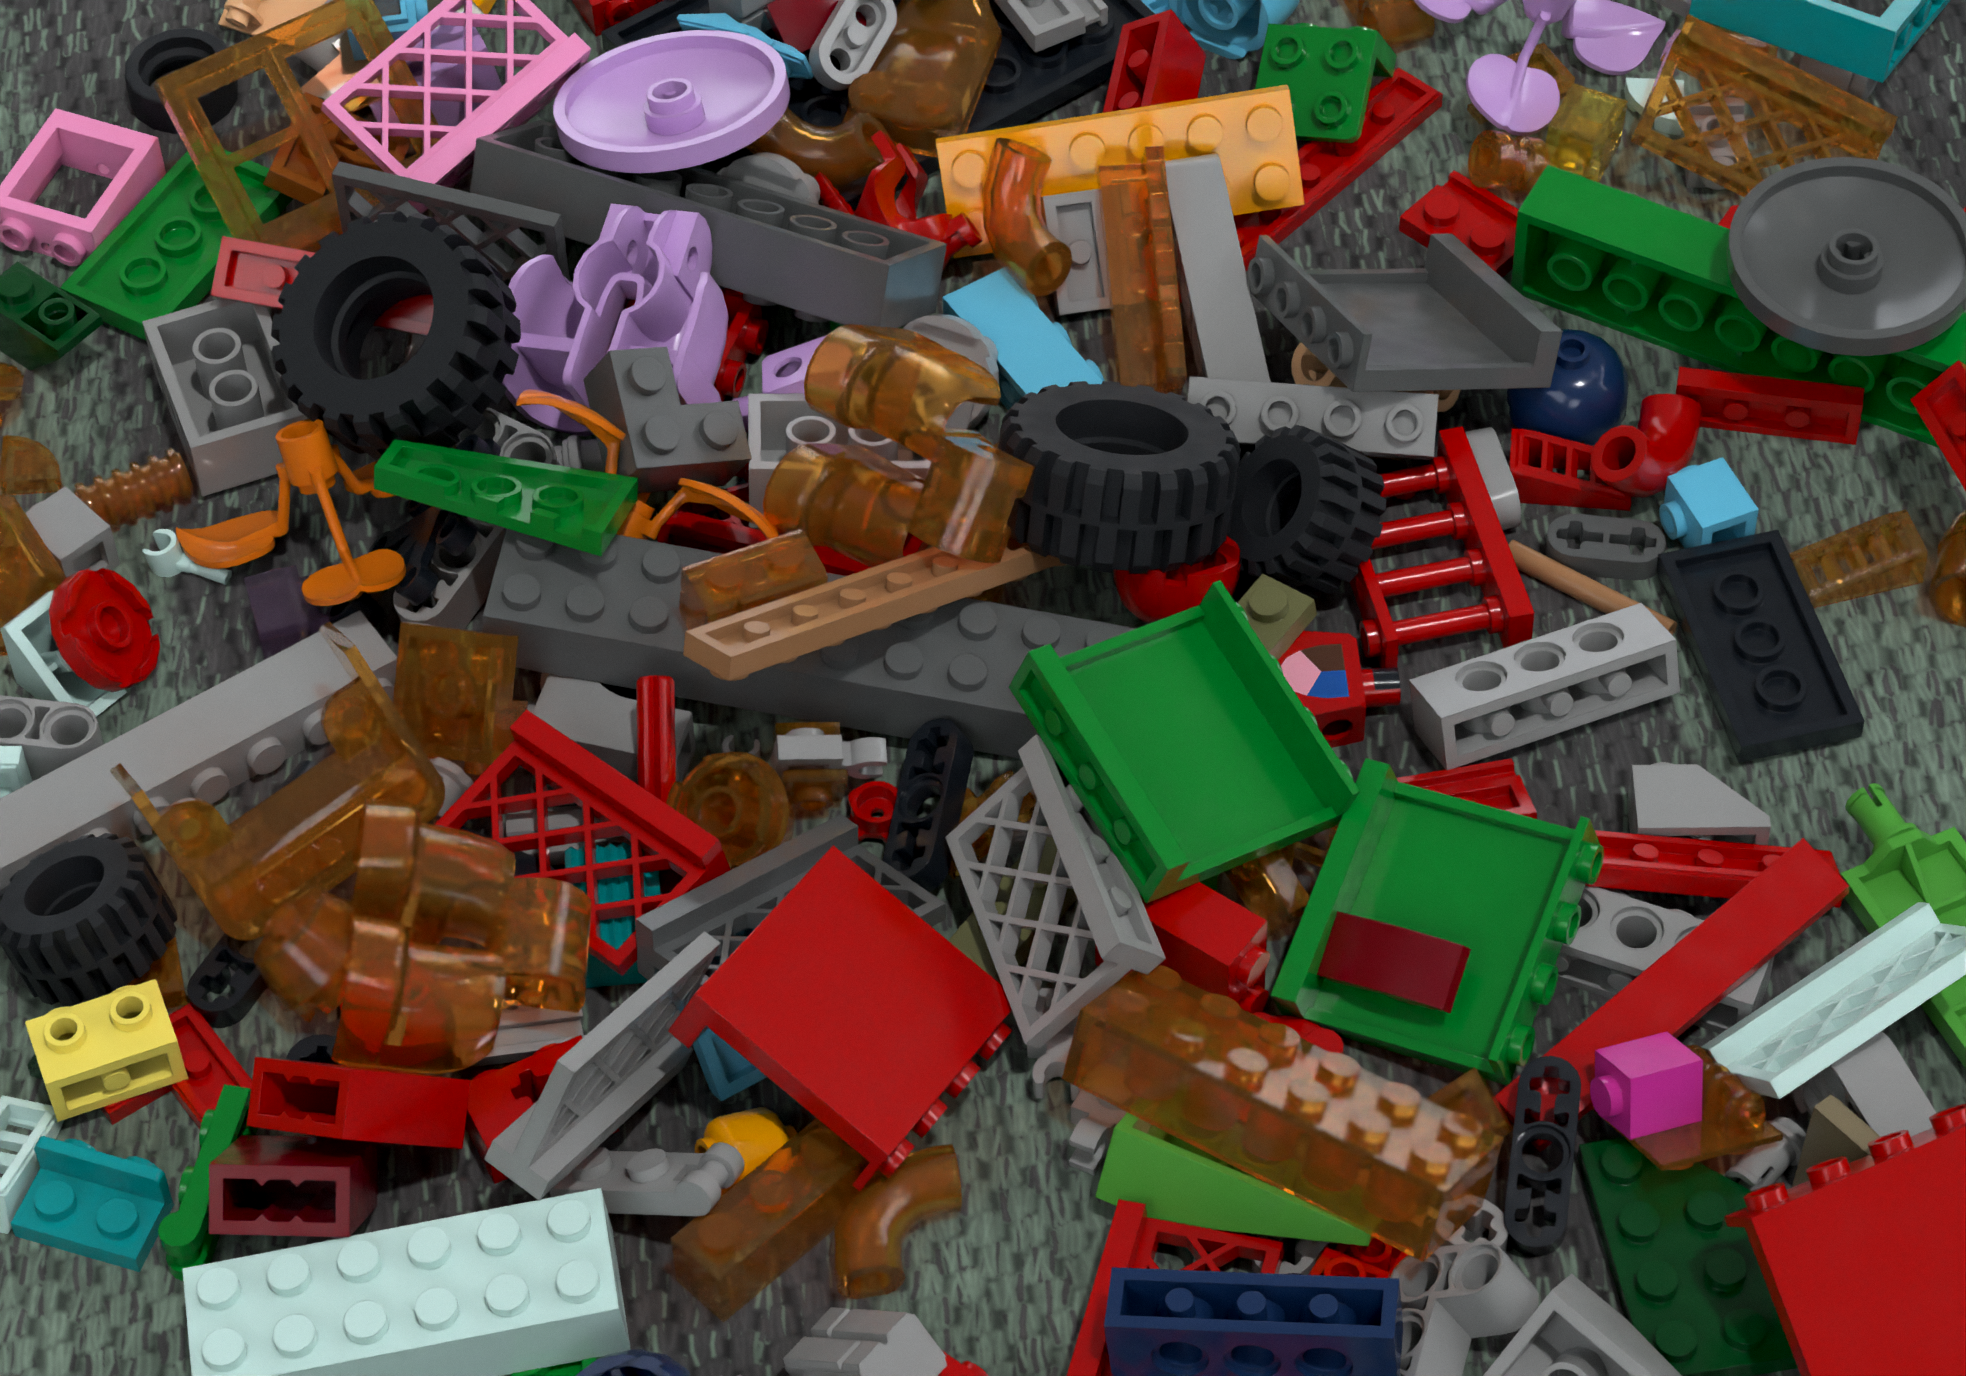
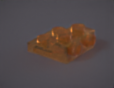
(457, 691)

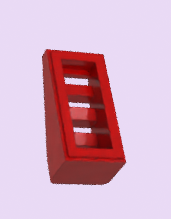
(1544, 487)

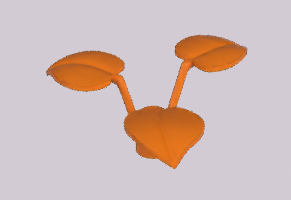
(311, 466)
(638, 520)

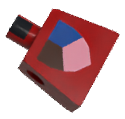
(1332, 685)

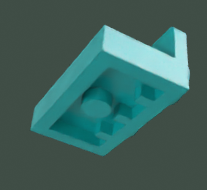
(94, 1203)

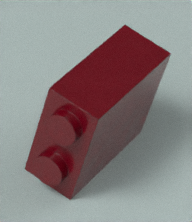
(292, 1186)

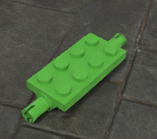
(1907, 870)

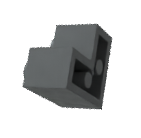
(662, 436)

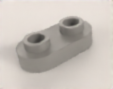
(851, 42)

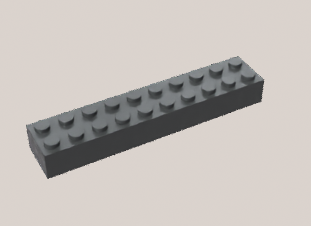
(622, 621)

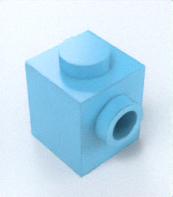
(1707, 505)

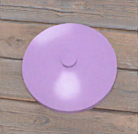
(671, 101)

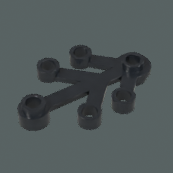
(416, 544)

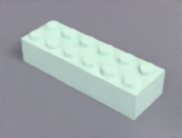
(419, 1299)

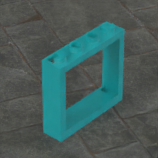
(1828, 29)

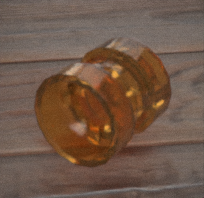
(1508, 162)

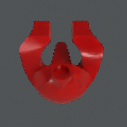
(879, 202)

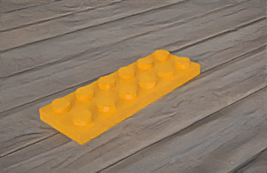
(1245, 128)

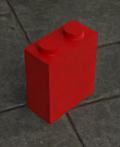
(1212, 944)
(358, 1103)

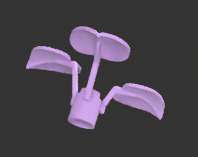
(1525, 99)

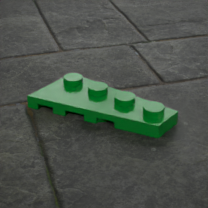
(525, 496)

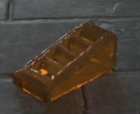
(1873, 537)

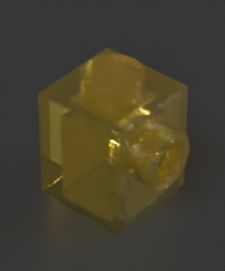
(1586, 132)

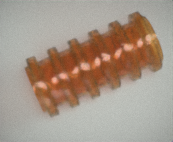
(137, 488)

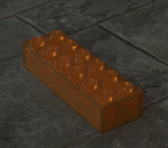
(1283, 1109)

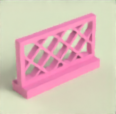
(500, 110)

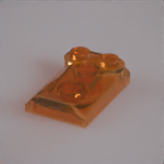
(929, 72)

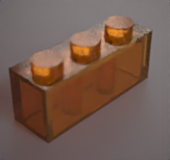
(767, 1220)

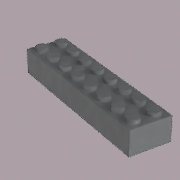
(761, 239)

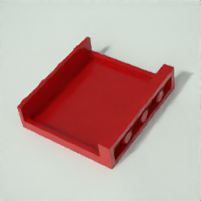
(853, 1010)
(1871, 1256)

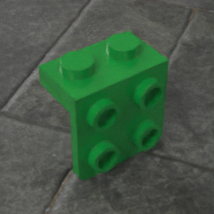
(1326, 76)

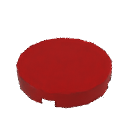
(104, 629)

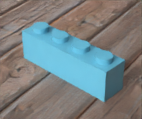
(1028, 344)

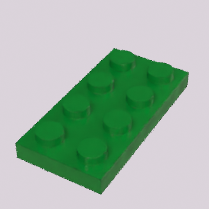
(165, 248)

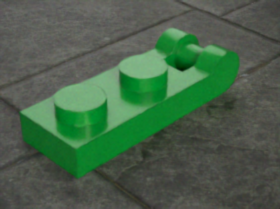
(186, 1231)

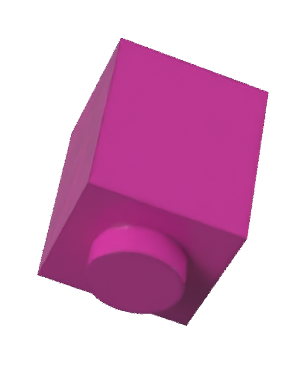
(1648, 1085)

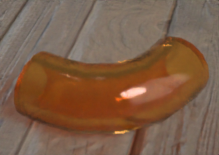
(838, 151)
(1016, 221)
(882, 1213)

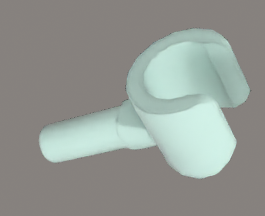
(173, 560)

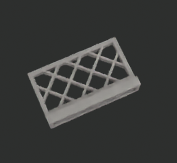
(1107, 898)
(603, 1077)

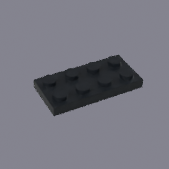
(1759, 646)

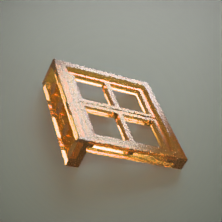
(268, 50)

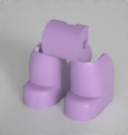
(573, 325)

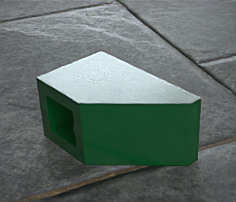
(39, 318)

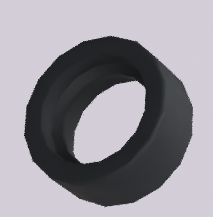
(166, 53)

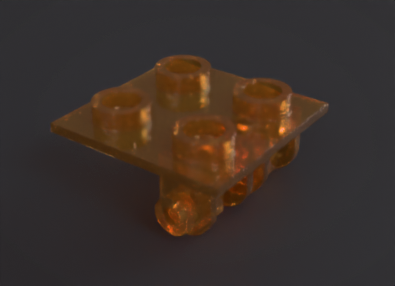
(1730, 1123)

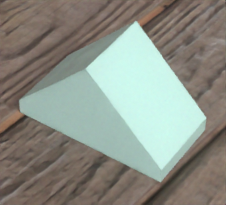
(40, 666)

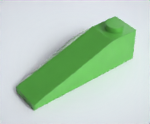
(1204, 1191)

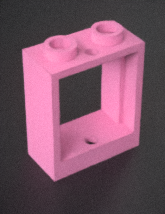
(90, 146)

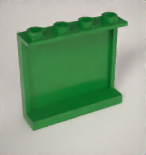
(1185, 745)
(1455, 874)

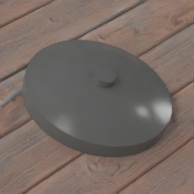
(1850, 256)

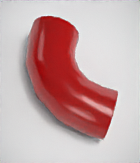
(1644, 456)

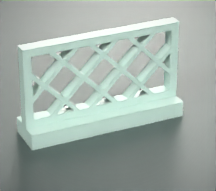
(1843, 1003)

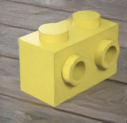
(106, 1049)

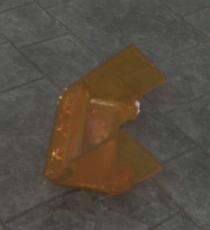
(307, 828)

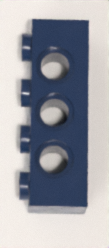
(1251, 1324)

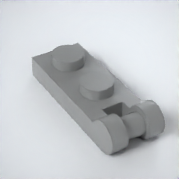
(656, 1179)

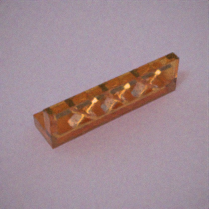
(1142, 274)

